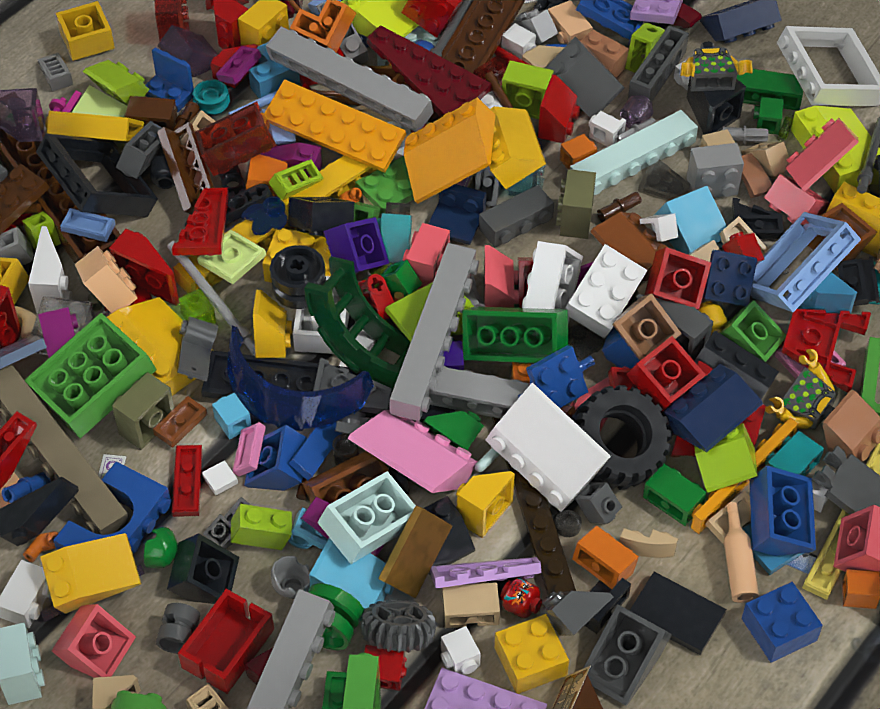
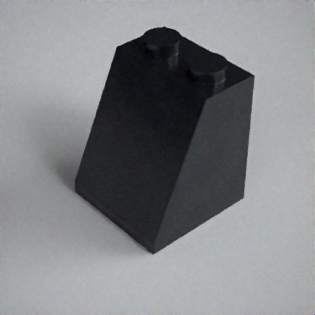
(716, 107)

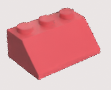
(821, 153)

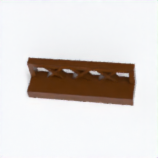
(179, 167)

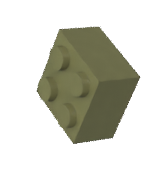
(576, 203)
(142, 409)

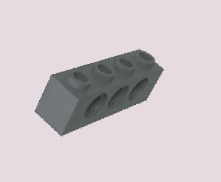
(659, 63)

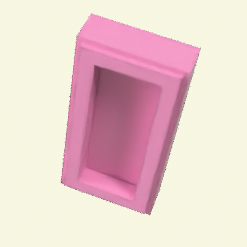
(249, 449)

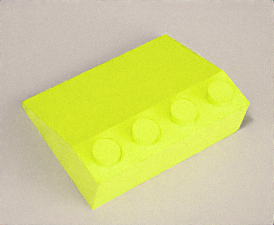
(387, 13)
(809, 123)

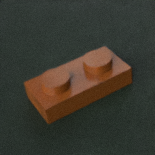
(180, 421)

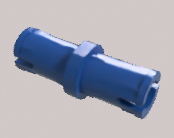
(24, 486)

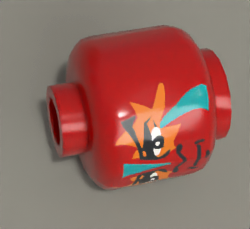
(521, 598)

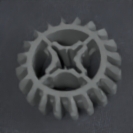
(398, 625)

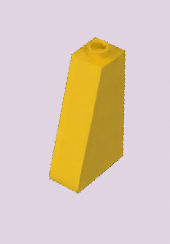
(92, 126)

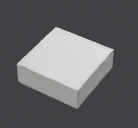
(220, 478)

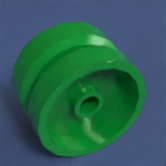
(346, 619)

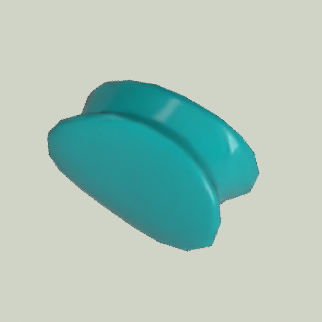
(211, 96)

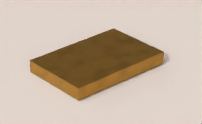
(415, 551)

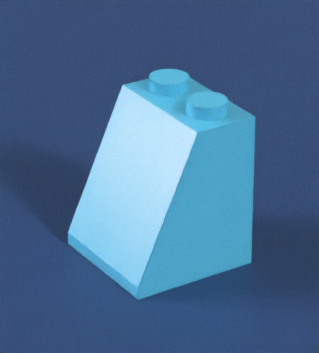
(696, 220)
(357, 578)

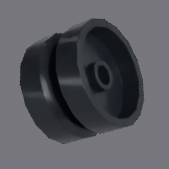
(292, 271)

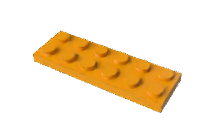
(335, 125)

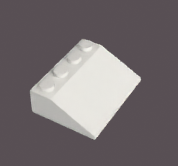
(547, 447)

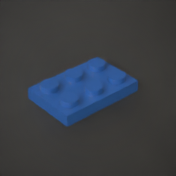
(611, 15)

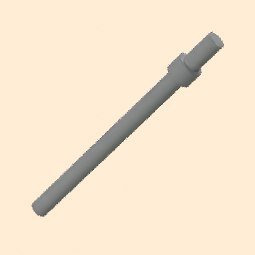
(215, 299)

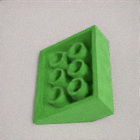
(89, 374)

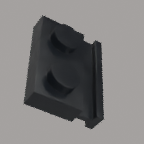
(862, 278)

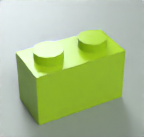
(261, 527)

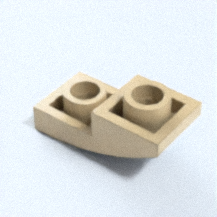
(656, 546)

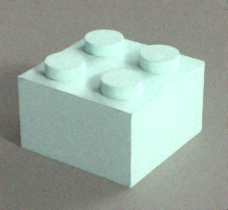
(19, 664)

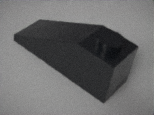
(35, 511)

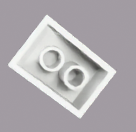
(47, 273)

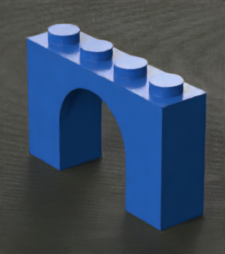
(139, 493)

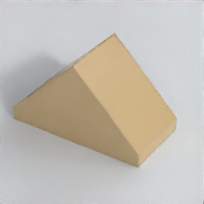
(106, 689)

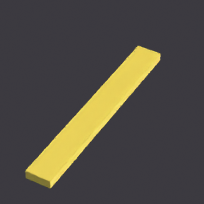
(823, 574)

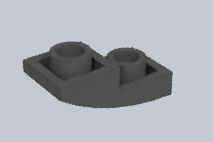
(351, 422)
(220, 528)

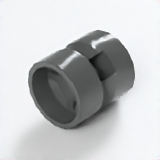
(178, 625)

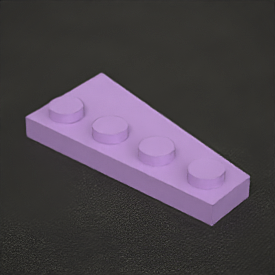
(484, 571)

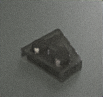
(663, 182)

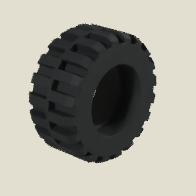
(642, 418)

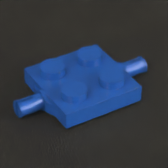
(560, 375)

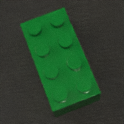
(513, 333)

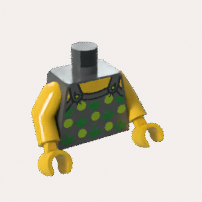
(713, 68)
(808, 398)

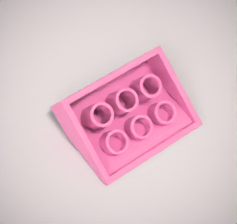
(415, 451)

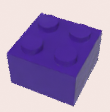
(358, 243)

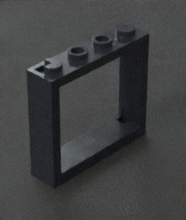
(59, 155)

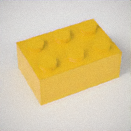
(286, 238)

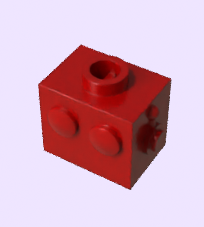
(391, 666)

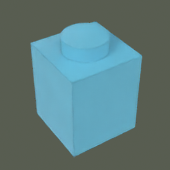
(231, 415)

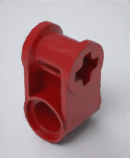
(377, 297)

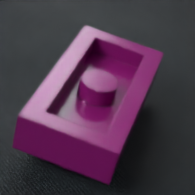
(238, 65)

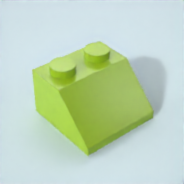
(116, 80)
(728, 461)

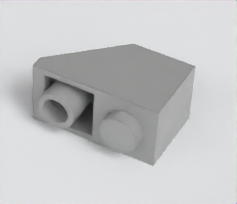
(538, 23)

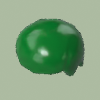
(160, 550)

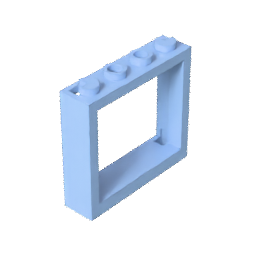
(814, 269)

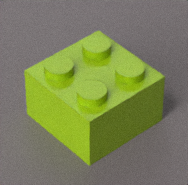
(526, 86)

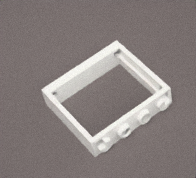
(845, 39)

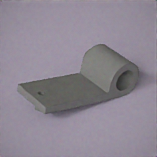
(196, 347)

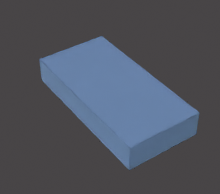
(88, 225)

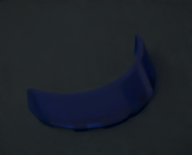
(289, 407)

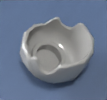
(289, 576)

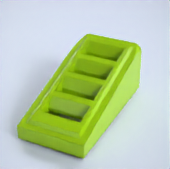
(283, 187)

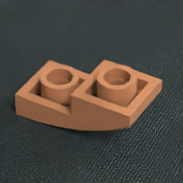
(754, 176)

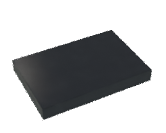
(679, 612)

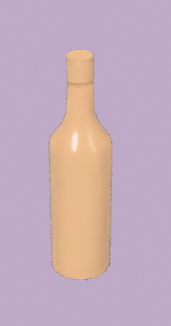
(739, 559)

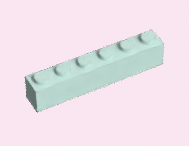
(639, 150)

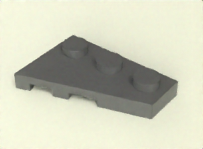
(331, 376)

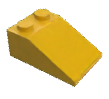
(90, 572)

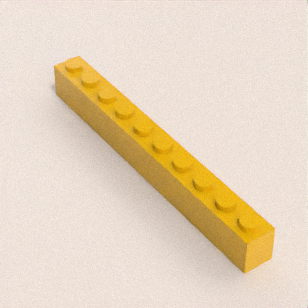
(337, 179)

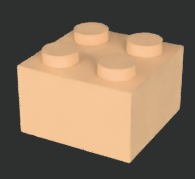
(106, 279)

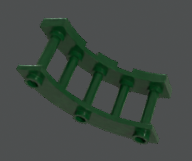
(344, 342)

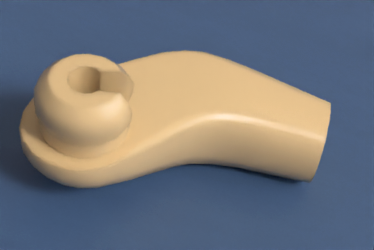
(26, 319)

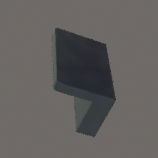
(620, 594)

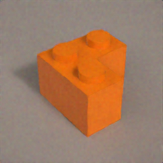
(328, 27)

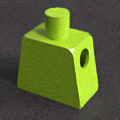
(642, 43)

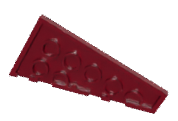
(427, 72)

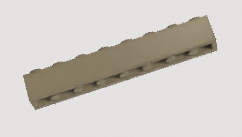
(61, 456)

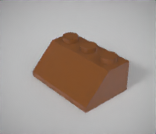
(629, 238)
(344, 477)

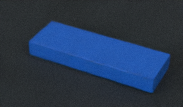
(314, 450)

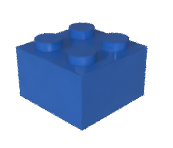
(781, 622)

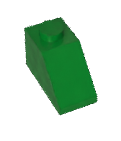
(458, 427)

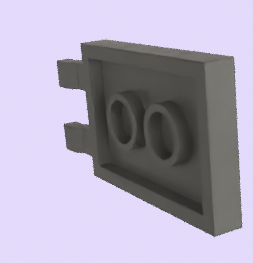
(852, 485)

